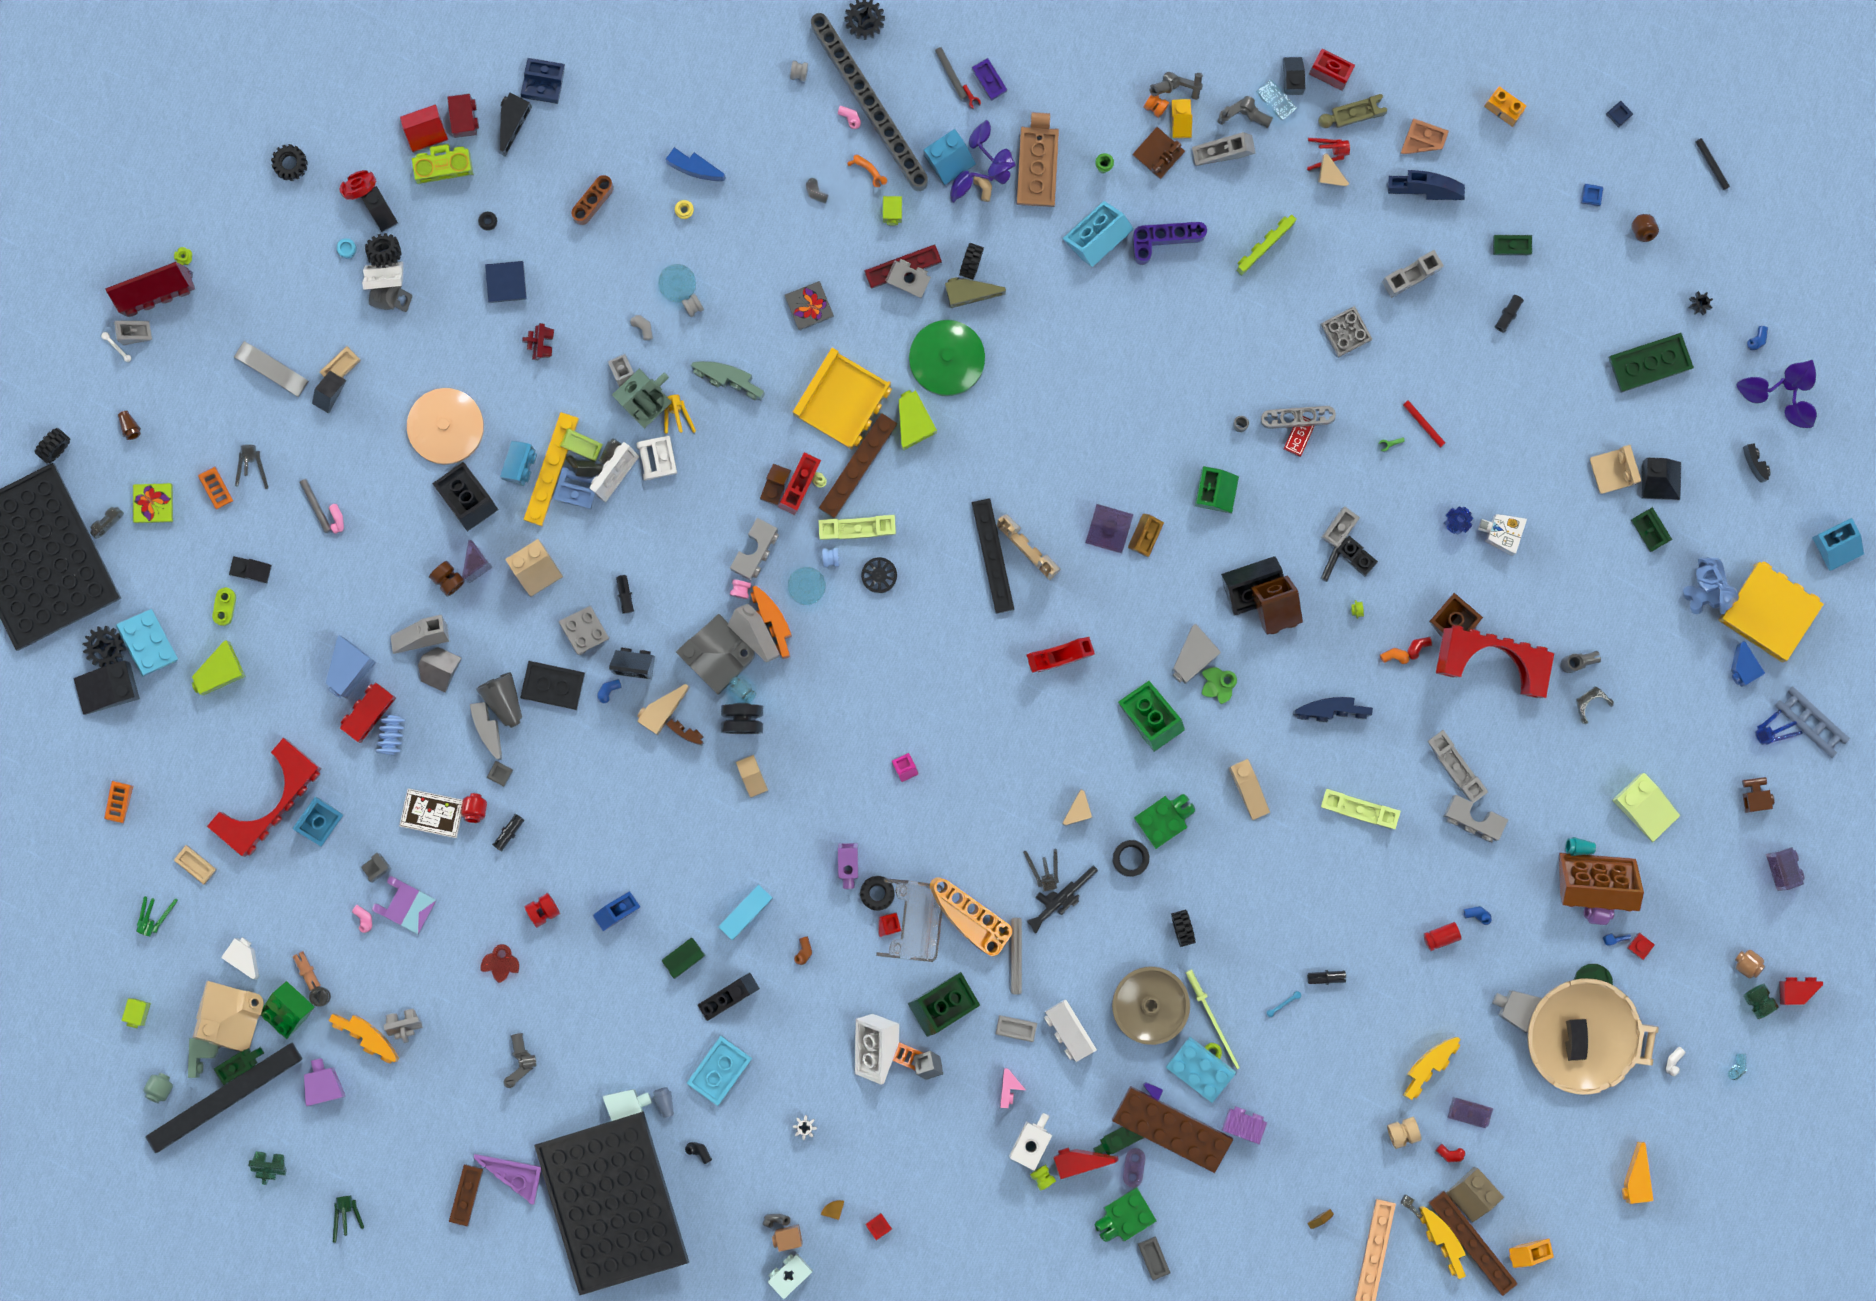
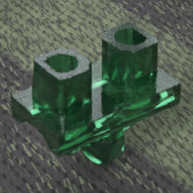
(267, 1169)

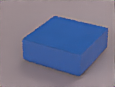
(1592, 194)

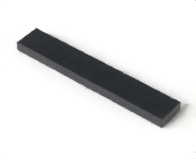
(993, 556)

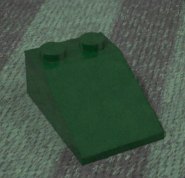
(943, 1004)

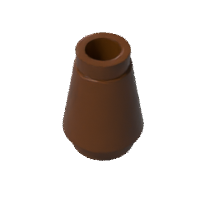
(128, 425)

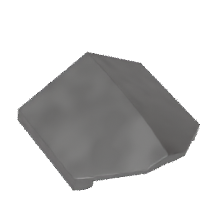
(438, 668)

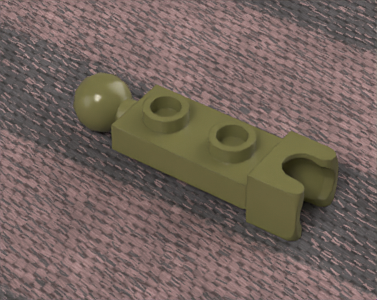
(1353, 112)

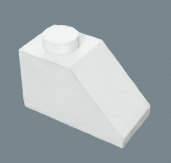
(242, 957)

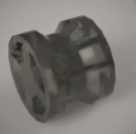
(323, 997)

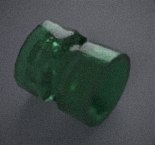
(1760, 1000)

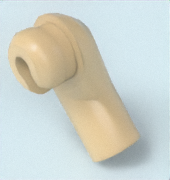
(986, 188)

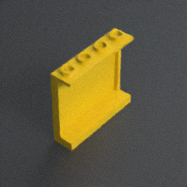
(842, 399)
(1772, 611)

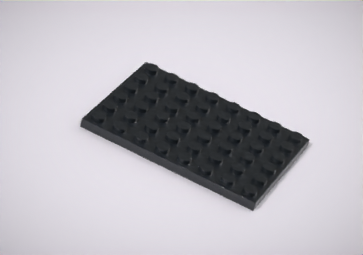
(46, 560)
(611, 1203)

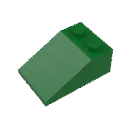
(1152, 715)

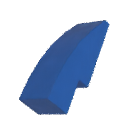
(694, 166)

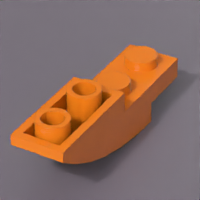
(771, 614)

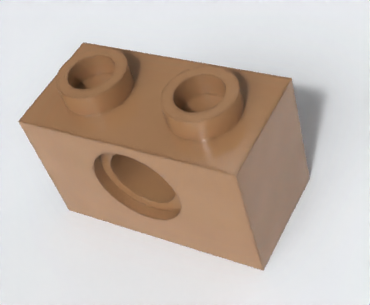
(787, 1238)

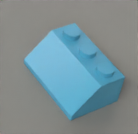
(1098, 233)

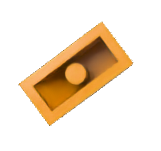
(1531, 1253)

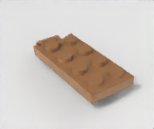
(1038, 162)

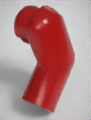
(1416, 646)
(1451, 1156)

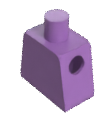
(848, 856)
(322, 1084)

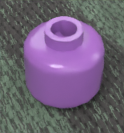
(1598, 915)

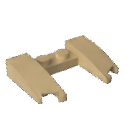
(1011, 529)

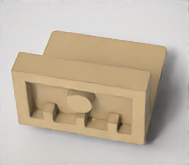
(1615, 469)

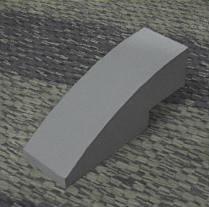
(487, 729)

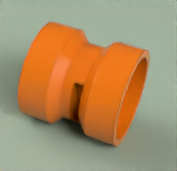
(1152, 102)

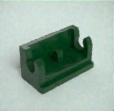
(1651, 529)

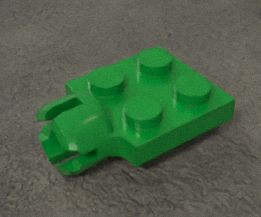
(1165, 819)
(1125, 1217)

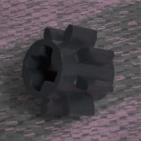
(1705, 302)

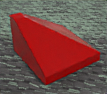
(889, 924)

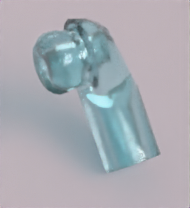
(1739, 1069)

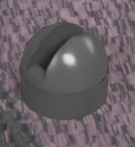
(1242, 421)

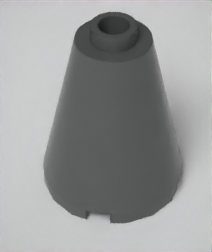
(502, 699)

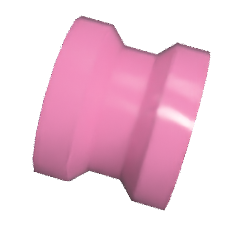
(740, 589)

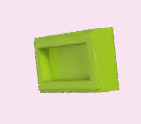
(581, 445)

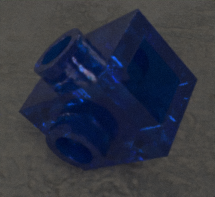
(1454, 525)

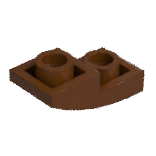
(690, 735)

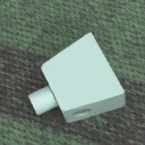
(625, 1103)

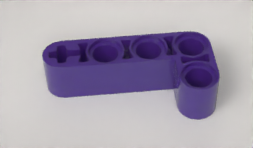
(1170, 237)

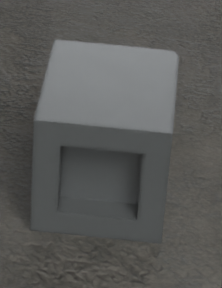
(376, 867)
(928, 1065)

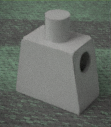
(1517, 1008)

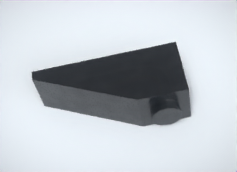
(513, 115)

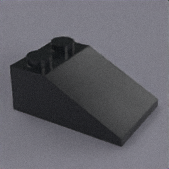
(465, 496)
(632, 664)
(106, 687)

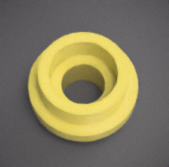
(684, 203)

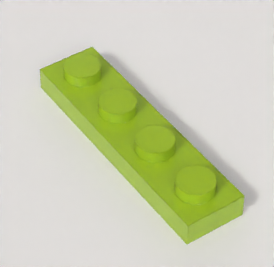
(1271, 238)

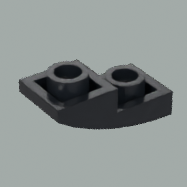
(1759, 469)
(1357, 556)
(1578, 1039)

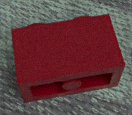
(462, 115)

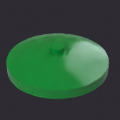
(947, 358)

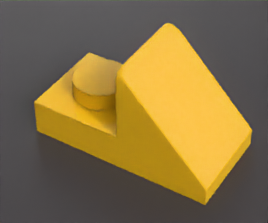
(1181, 118)

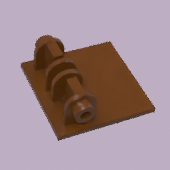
(1159, 152)

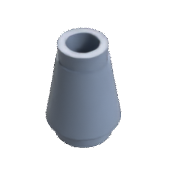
(663, 1100)

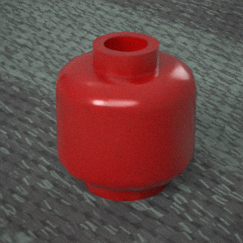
(474, 808)

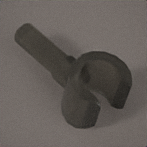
(1407, 1202)

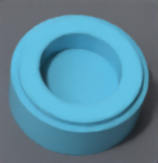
(346, 248)

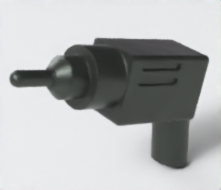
(584, 468)

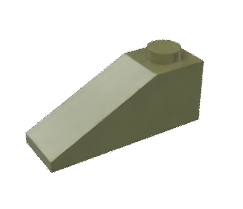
(967, 291)

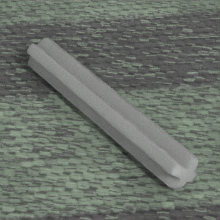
(1016, 956)

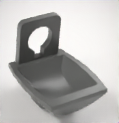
(387, 298)

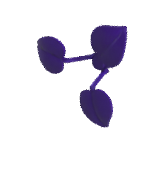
(998, 170)
(1797, 375)

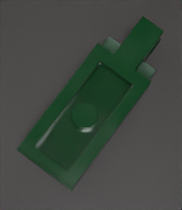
(237, 1065)
(1117, 1141)

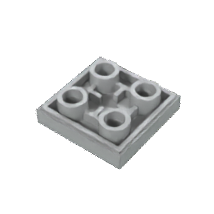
(1346, 331)

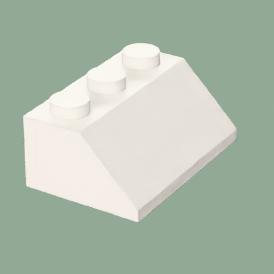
(1069, 1031)

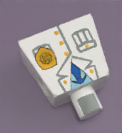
(1503, 532)

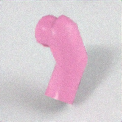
(851, 115)
(338, 526)
(365, 919)

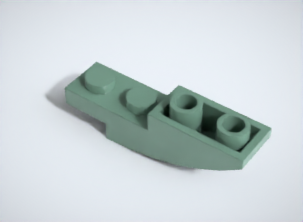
(721, 374)

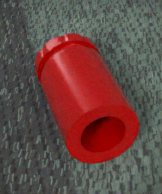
(1442, 936)

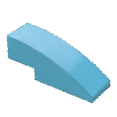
(745, 912)

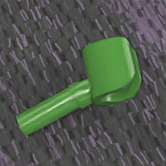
(1391, 443)

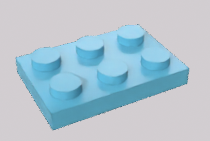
(146, 642)
(1200, 1069)
(719, 1070)

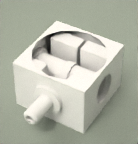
(1034, 1133)

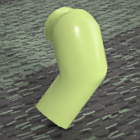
(819, 480)

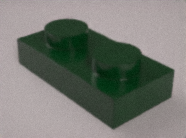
(1512, 245)

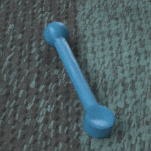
(1296, 995)

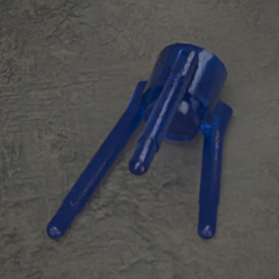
(1766, 735)

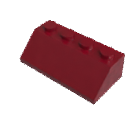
(151, 288)

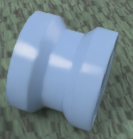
(830, 557)

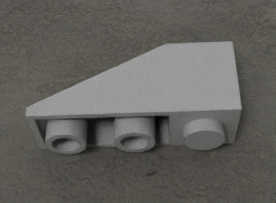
(421, 634)

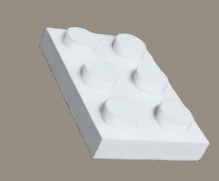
(614, 471)

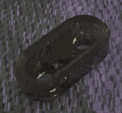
(100, 527)

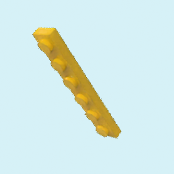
(549, 471)

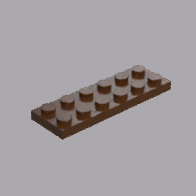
(1172, 1129)

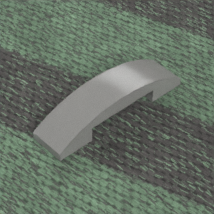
(271, 368)
(1456, 767)

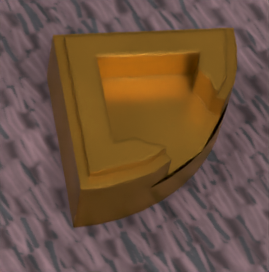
(833, 1209)
(1321, 1219)

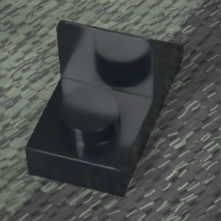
(250, 569)

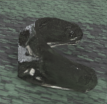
(1586, 698)

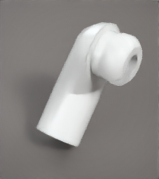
(1672, 1061)

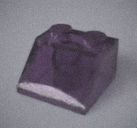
(1109, 528)
(1785, 869)

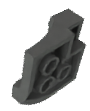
(716, 654)

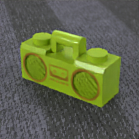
(441, 167)

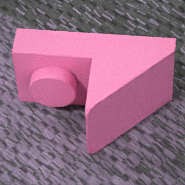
(1009, 1082)

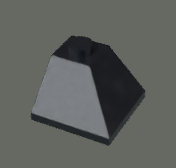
(1661, 479)

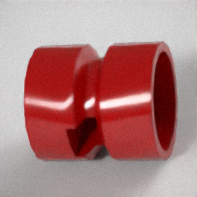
(548, 906)

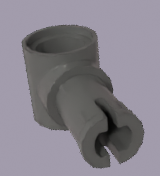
(1580, 661)

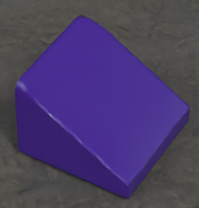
(1153, 1090)

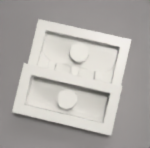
(383, 277)

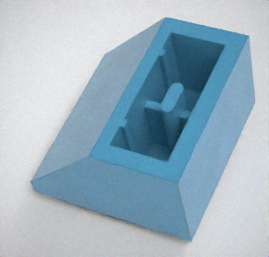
(518, 463)
(1840, 544)

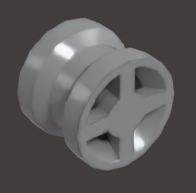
(799, 71)
(692, 305)

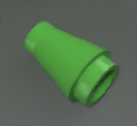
(1104, 159)

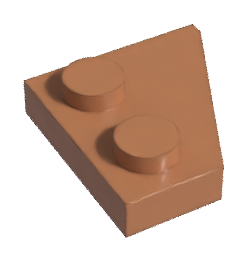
(1423, 138)

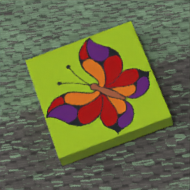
(152, 503)

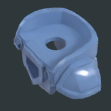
(1713, 589)

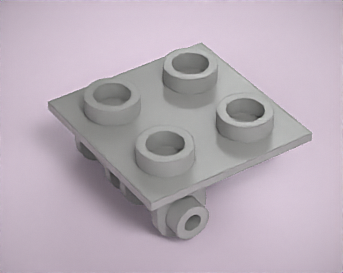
(583, 630)

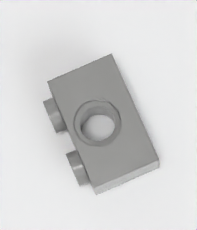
(916, 286)

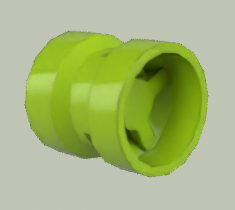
(1043, 1177)

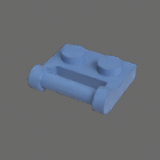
(572, 493)

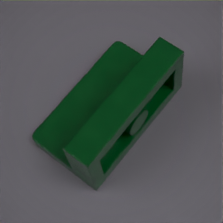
(683, 958)

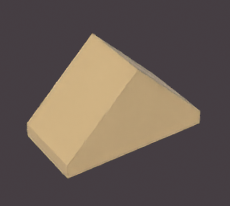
(1330, 173)
(751, 776)
(1079, 810)

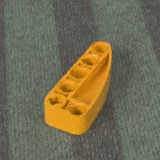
(971, 924)

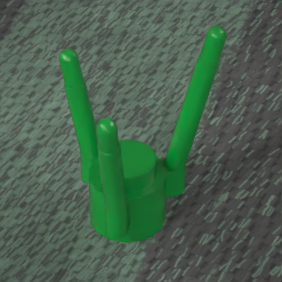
(146, 925)

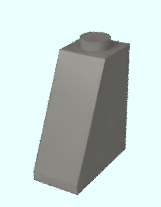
(1194, 655)

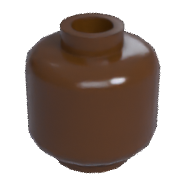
(1645, 227)

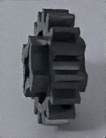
(857, 15)
(102, 638)

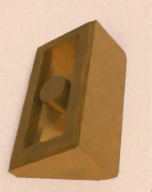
(1145, 534)

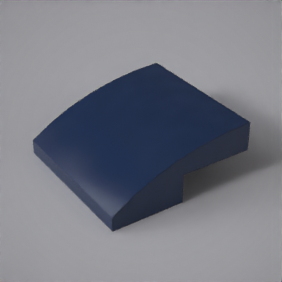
(542, 80)

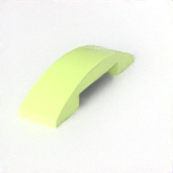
(857, 528)
(1360, 809)

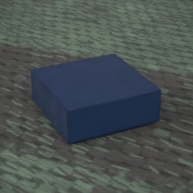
(1619, 114)

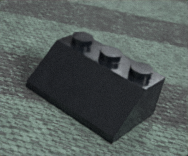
(1240, 580)

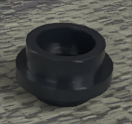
(487, 215)

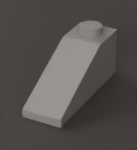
(1224, 149)
(753, 632)

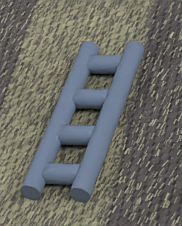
(1824, 722)

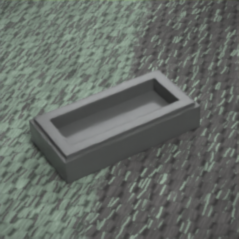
(1154, 1258)

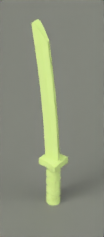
(1201, 997)

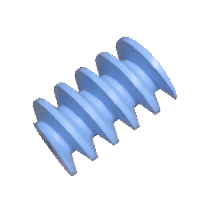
(390, 735)

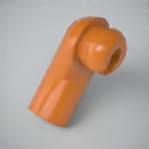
(1395, 653)

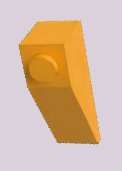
(1637, 1180)

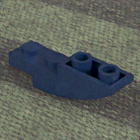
(1429, 183)
(1325, 709)

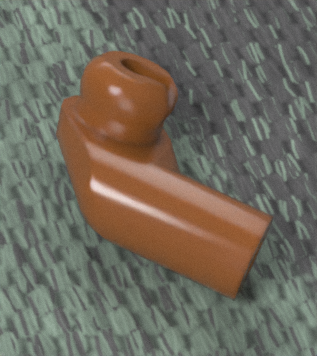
(805, 952)

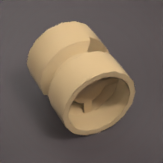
(1404, 1132)

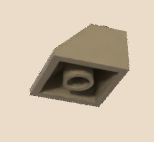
(1475, 1194)

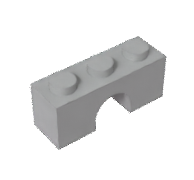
(1413, 274)
(749, 564)
(1459, 813)

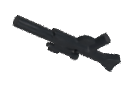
(1064, 898)

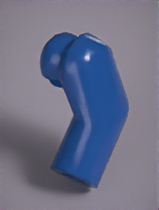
(1760, 340)
(606, 688)
(1478, 912)

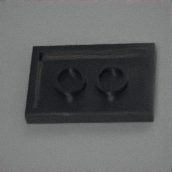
(552, 685)

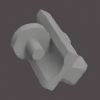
(402, 1028)

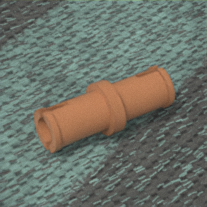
(306, 971)

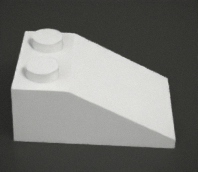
(875, 1046)

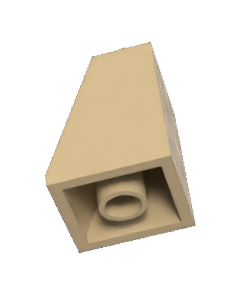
(534, 567)

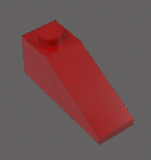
(799, 483)
(1079, 1161)

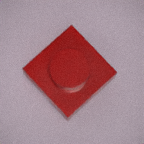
(1640, 946)
(878, 1226)

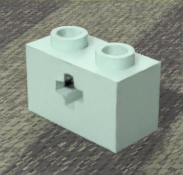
(786, 1286)

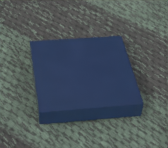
(506, 281)

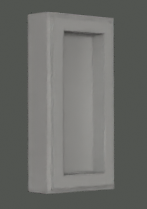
(1016, 1028)

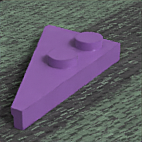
(519, 1176)

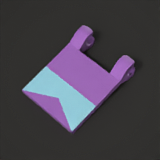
(408, 906)

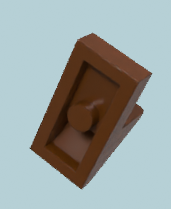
(775, 484)

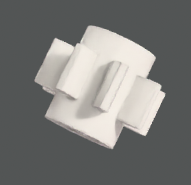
(800, 1131)

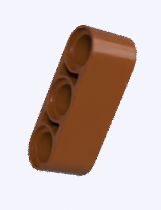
(596, 191)

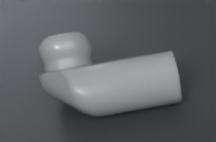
(642, 323)

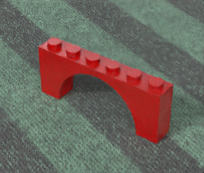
(1532, 663)
(297, 772)

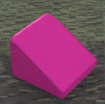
(905, 767)

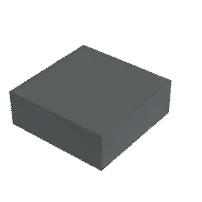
(500, 773)

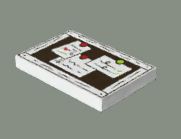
(431, 813)

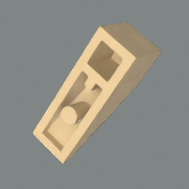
(660, 711)
(1249, 789)

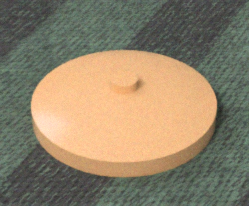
(445, 426)

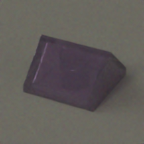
(475, 563)

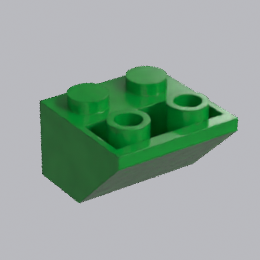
(1216, 490)
(286, 1009)

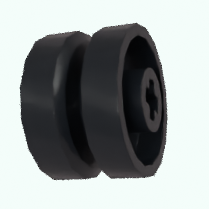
(742, 715)

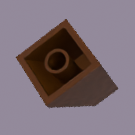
(1278, 605)

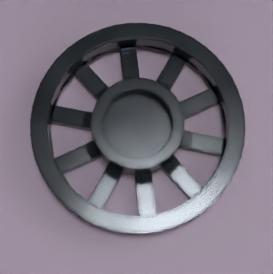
(879, 575)

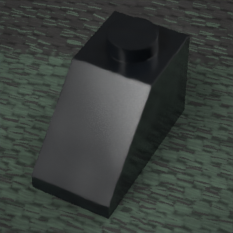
(1293, 75)
(379, 209)

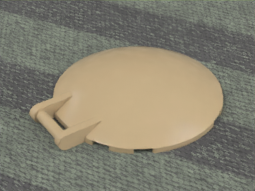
(1613, 1036)

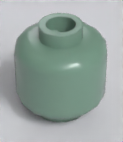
(158, 1088)

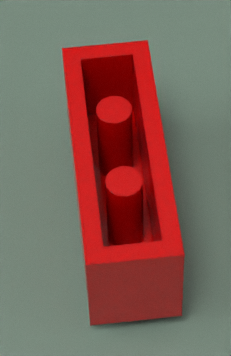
(367, 712)

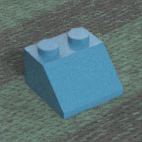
(949, 156)

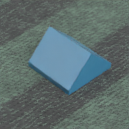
(318, 821)

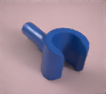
(1611, 940)

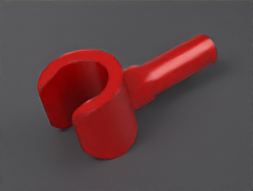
(971, 97)

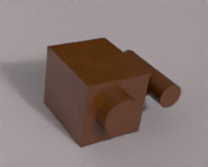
(1757, 799)

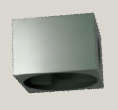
(643, 397)

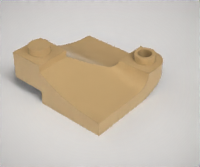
(227, 1016)

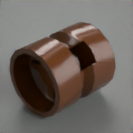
(446, 578)

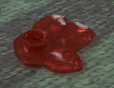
(500, 966)

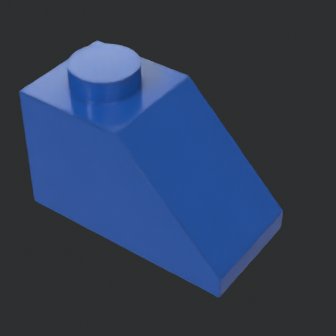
(1745, 665)
(616, 911)

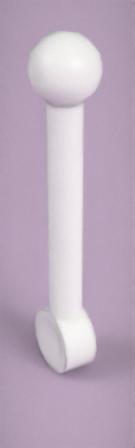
(127, 358)

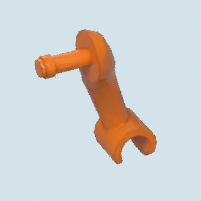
(870, 167)

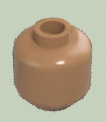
(1750, 964)

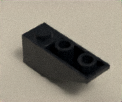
(728, 996)

